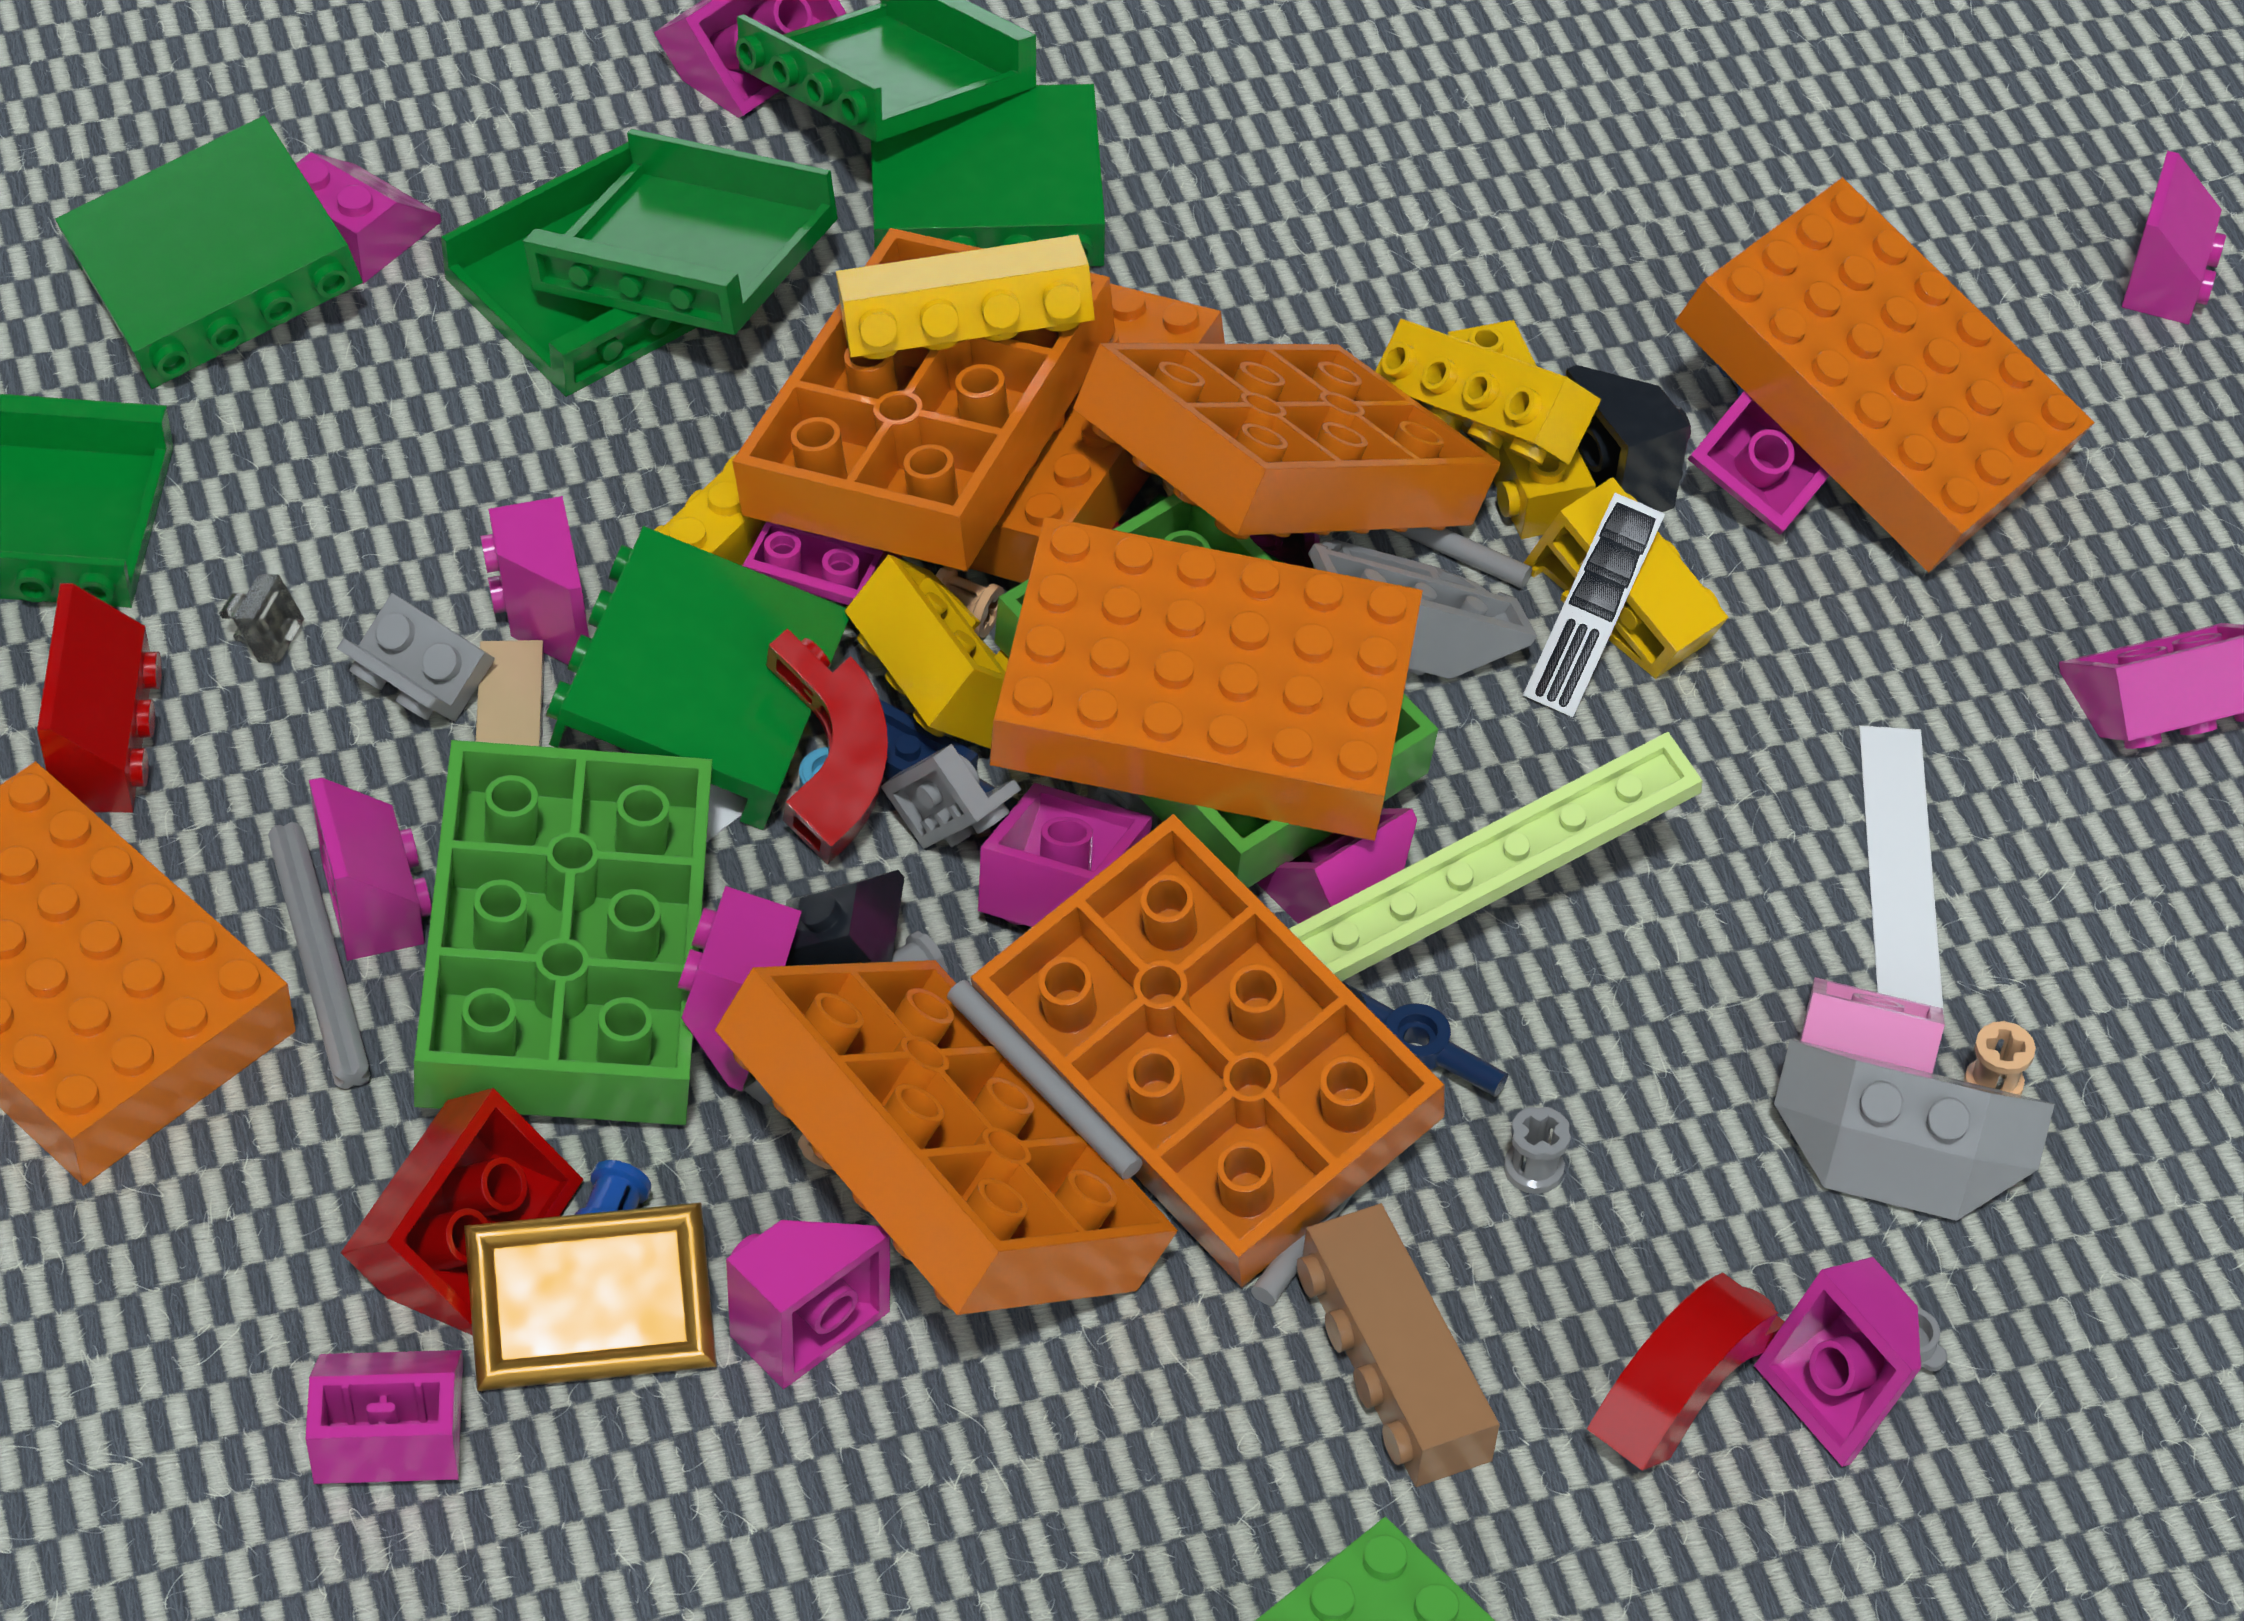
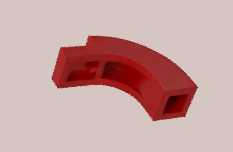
(844, 790)
(1682, 1368)

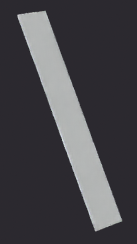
(1900, 865)

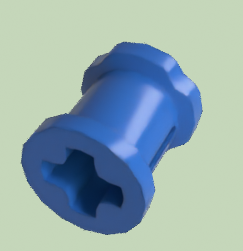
(611, 1190)

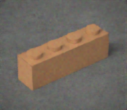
(1398, 1346)

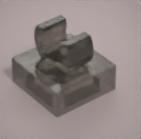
(264, 617)

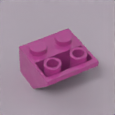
(814, 562)
(385, 1416)

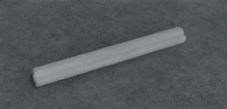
(319, 956)

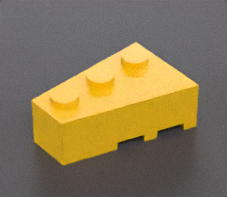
(1667, 606)
(930, 650)

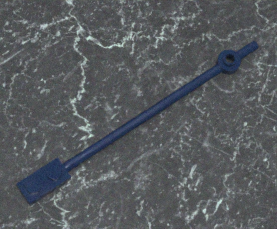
(1409, 1023)

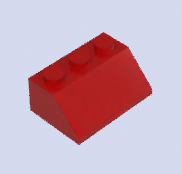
(97, 701)
(467, 1169)

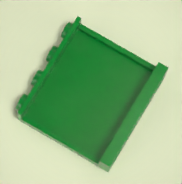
(894, 63)
(998, 173)
(688, 234)
(209, 251)
(559, 335)
(78, 494)
(686, 666)

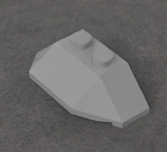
(1457, 619)
(1907, 1131)

